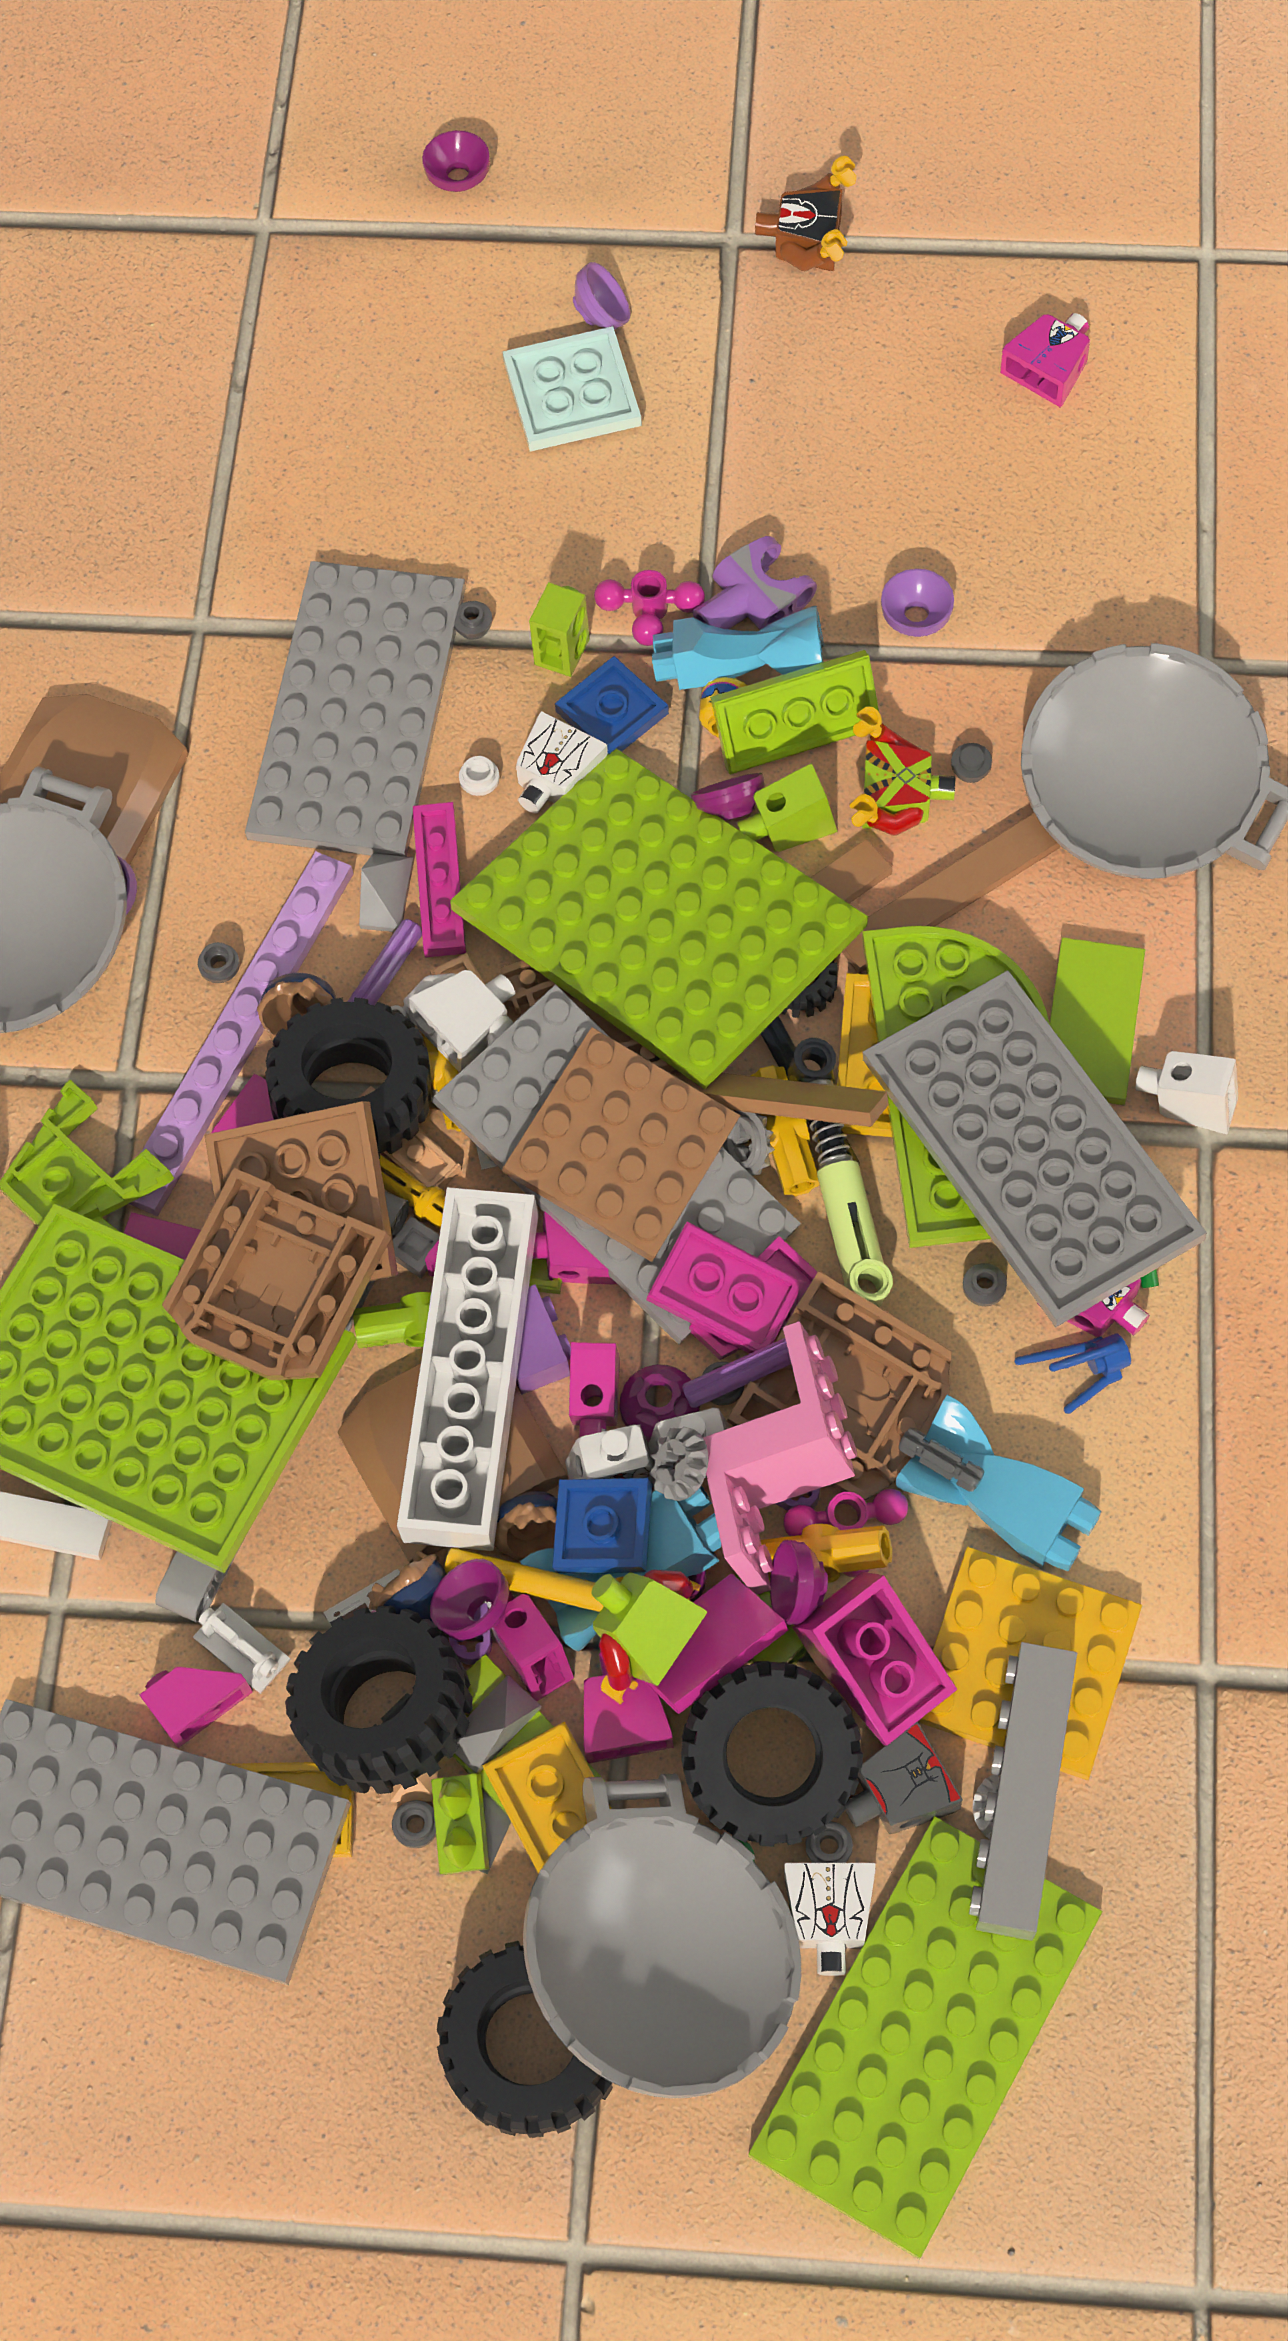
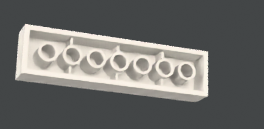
(468, 1370)

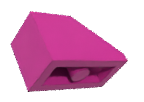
(192, 1699)

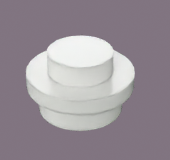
(479, 776)

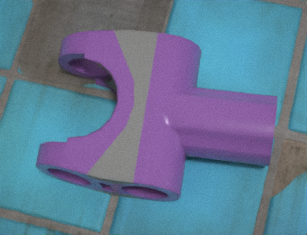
(752, 592)

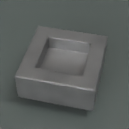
(413, 1245)

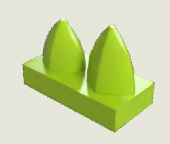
(460, 1824)

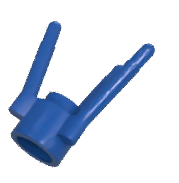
(1102, 1355)

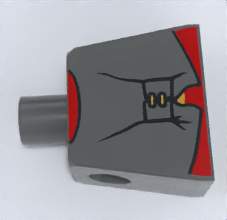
(904, 1785)

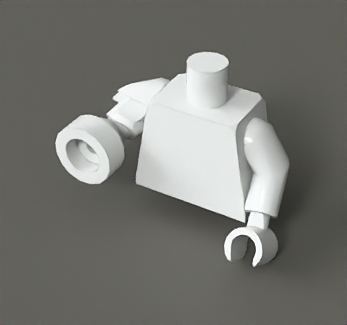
(459, 1013)

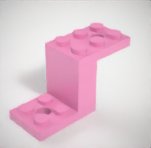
(778, 1458)

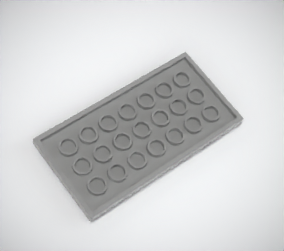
(356, 710)
(504, 1091)
(1033, 1148)
(161, 1842)

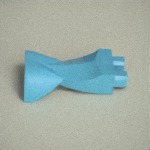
(705, 652)
(1013, 1498)
(673, 1545)

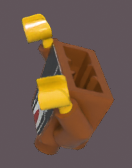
(810, 221)

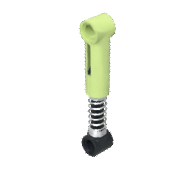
(842, 1185)

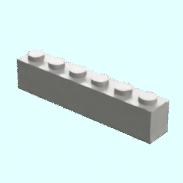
(1025, 1791)

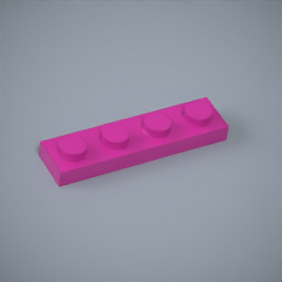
(438, 879)

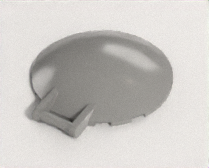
(1150, 764)
(57, 899)
(660, 1946)

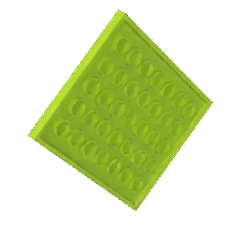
(659, 916)
(126, 1411)

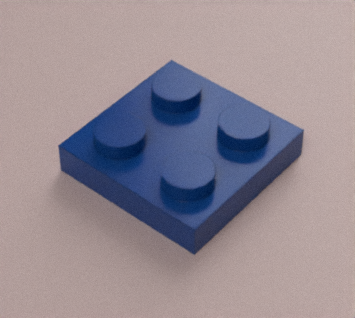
(612, 706)
(602, 1525)

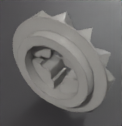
(755, 1155)
(689, 1472)

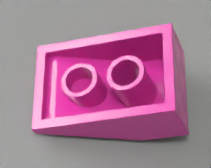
(875, 1656)

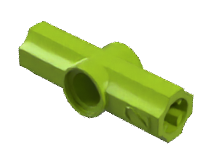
(393, 1322)

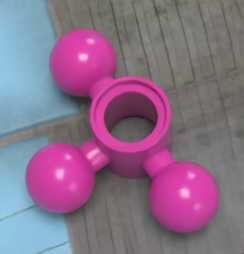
(649, 610)
(887, 1507)

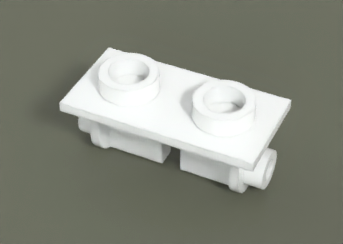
(240, 1646)

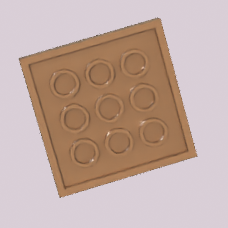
(621, 1144)
(317, 1157)

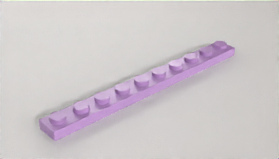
(239, 1023)

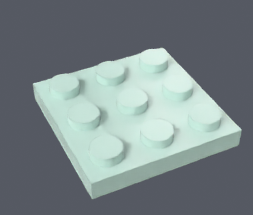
(571, 388)

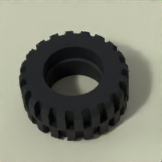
(353, 1034)
(410, 1740)
(782, 1817)
(474, 2079)

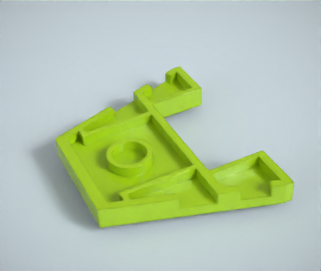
(61, 1173)

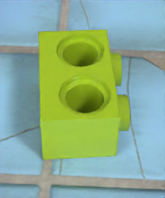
(559, 629)

